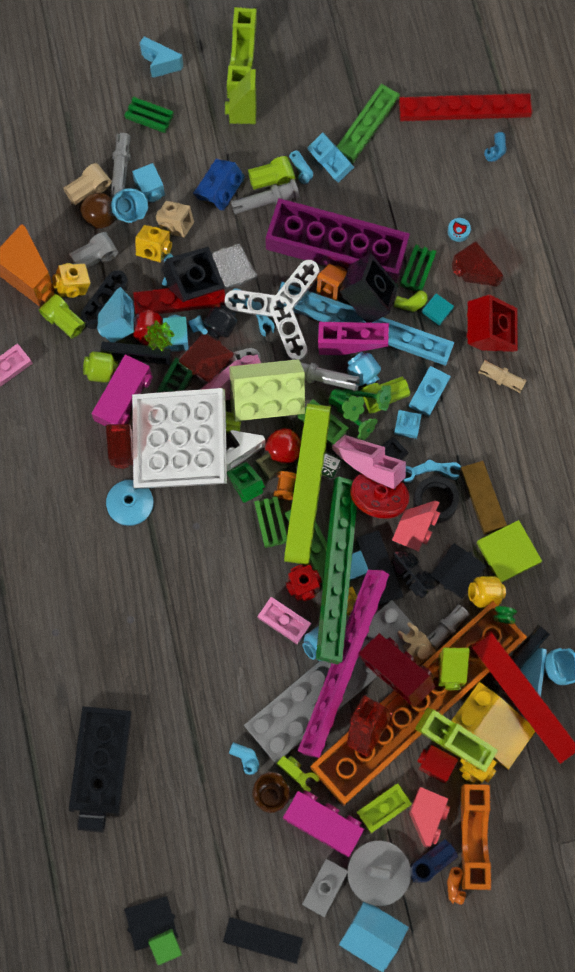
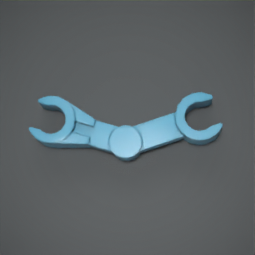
(262, 320)
(429, 466)

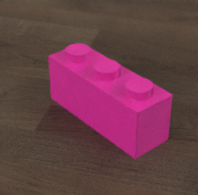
(117, 398)
(324, 823)

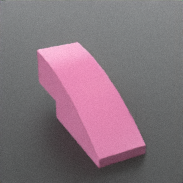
(371, 460)

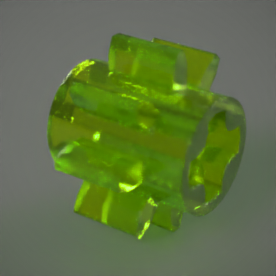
(159, 335)

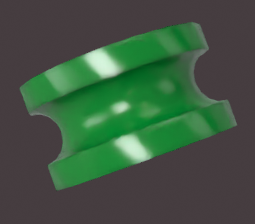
(505, 615)

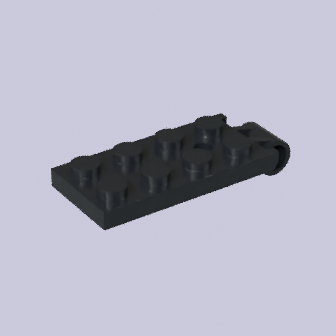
(101, 756)

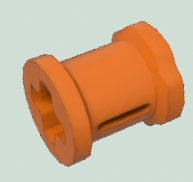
(285, 485)

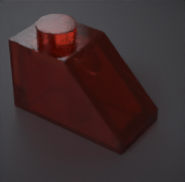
(476, 266)
(120, 445)

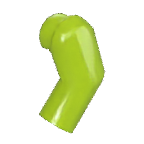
(413, 303)

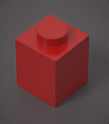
(437, 763)

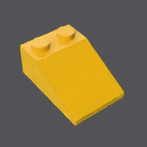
(495, 723)

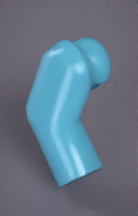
(305, 172)

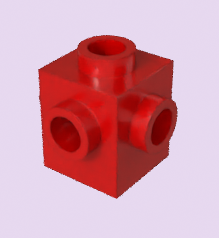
(303, 591)

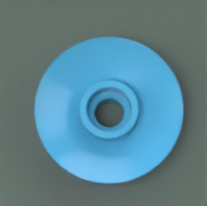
(131, 513)

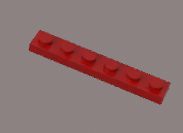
(465, 107)

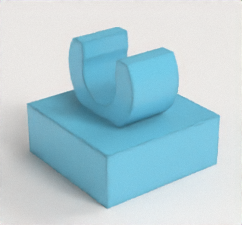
(407, 424)

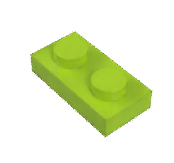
(384, 808)

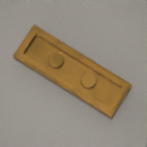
(483, 497)

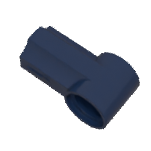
(434, 861)

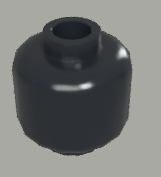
(220, 322)

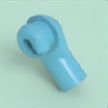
(247, 757)

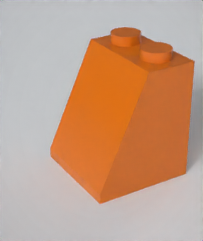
(24, 268)

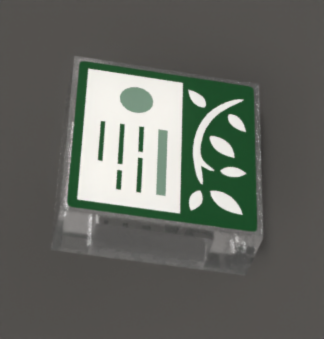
(331, 466)

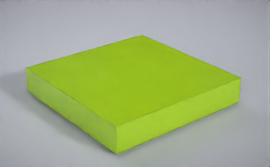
(509, 551)

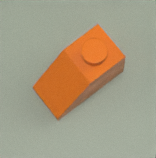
(330, 281)

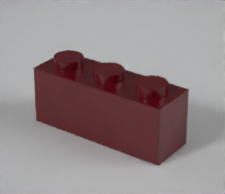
(397, 669)

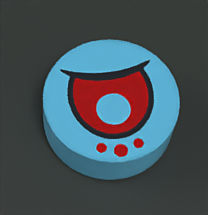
(459, 229)

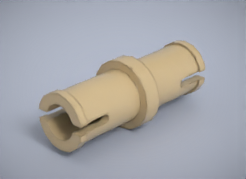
(502, 376)

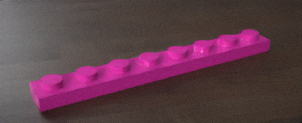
(339, 675)

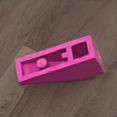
(351, 337)

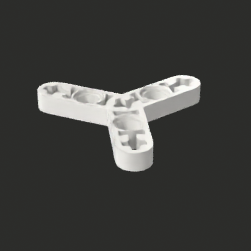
(285, 297)

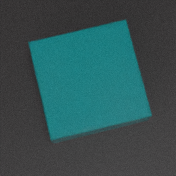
(437, 309)

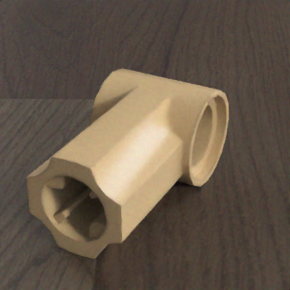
(92, 181)

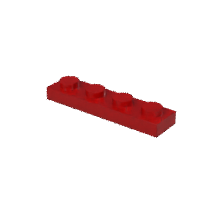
(166, 301)

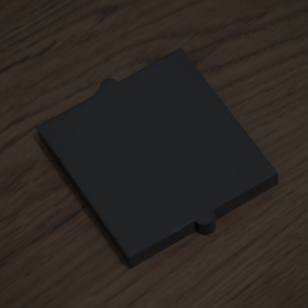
(457, 570)
(149, 921)

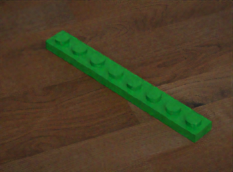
(337, 573)

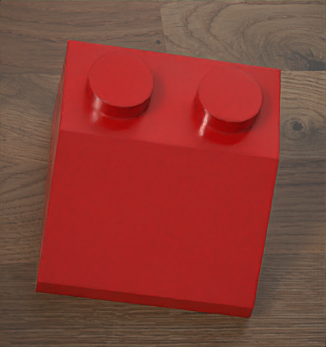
(492, 325)

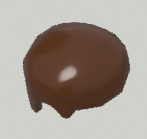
(98, 210)
(270, 792)

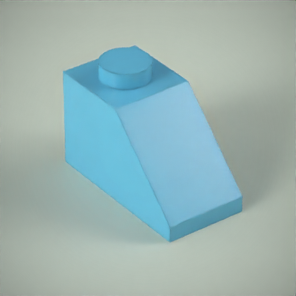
(116, 317)

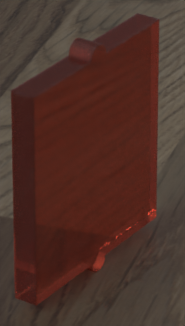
(206, 357)

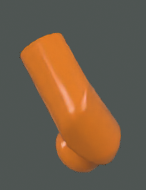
(453, 883)

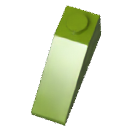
(242, 101)

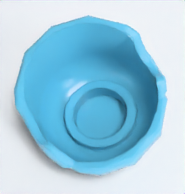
(129, 205)
(561, 666)

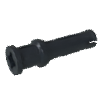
(526, 650)

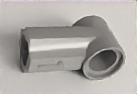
(99, 249)

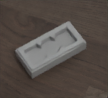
(325, 888)

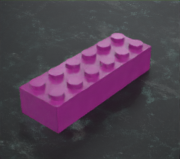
(333, 238)

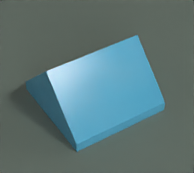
(374, 936)

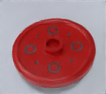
(379, 499)

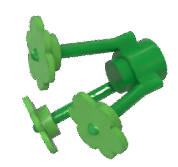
(352, 406)

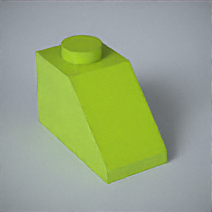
(453, 667)

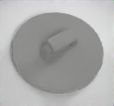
(379, 873)

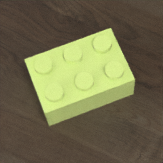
(267, 390)

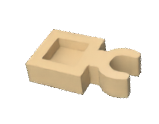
(417, 644)

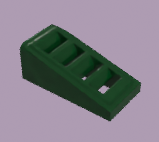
(173, 371)

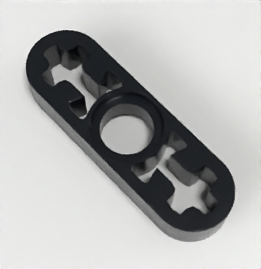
(90, 309)

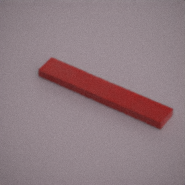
(525, 697)

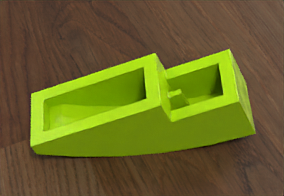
(456, 739)

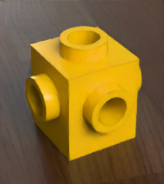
(153, 243)
(71, 280)
(475, 775)

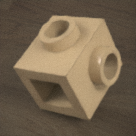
(175, 218)

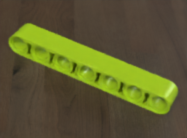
(307, 484)

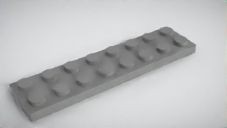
(285, 719)

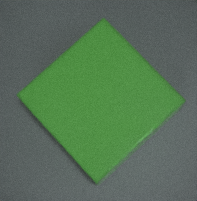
(165, 947)

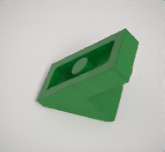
(246, 482)

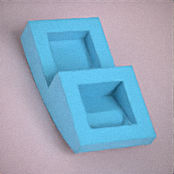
(330, 157)

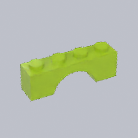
(242, 46)

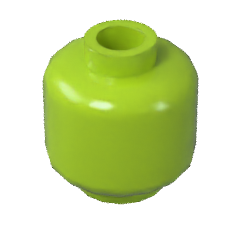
(99, 366)

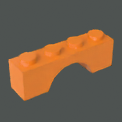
(474, 837)

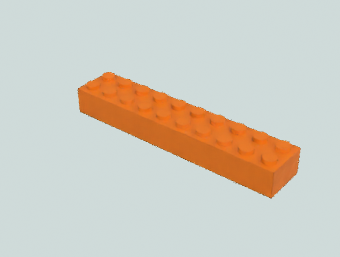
(348, 771)

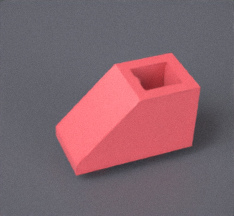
(414, 525)
(426, 814)

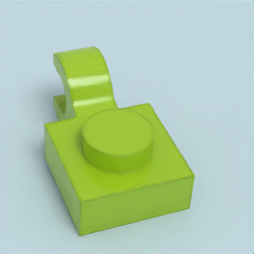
(291, 767)

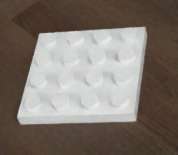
(179, 438)

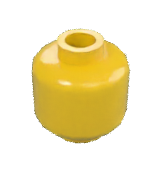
(485, 590)

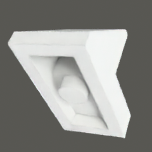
(246, 444)

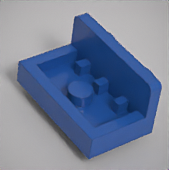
(220, 183)

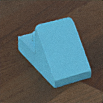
(163, 58)

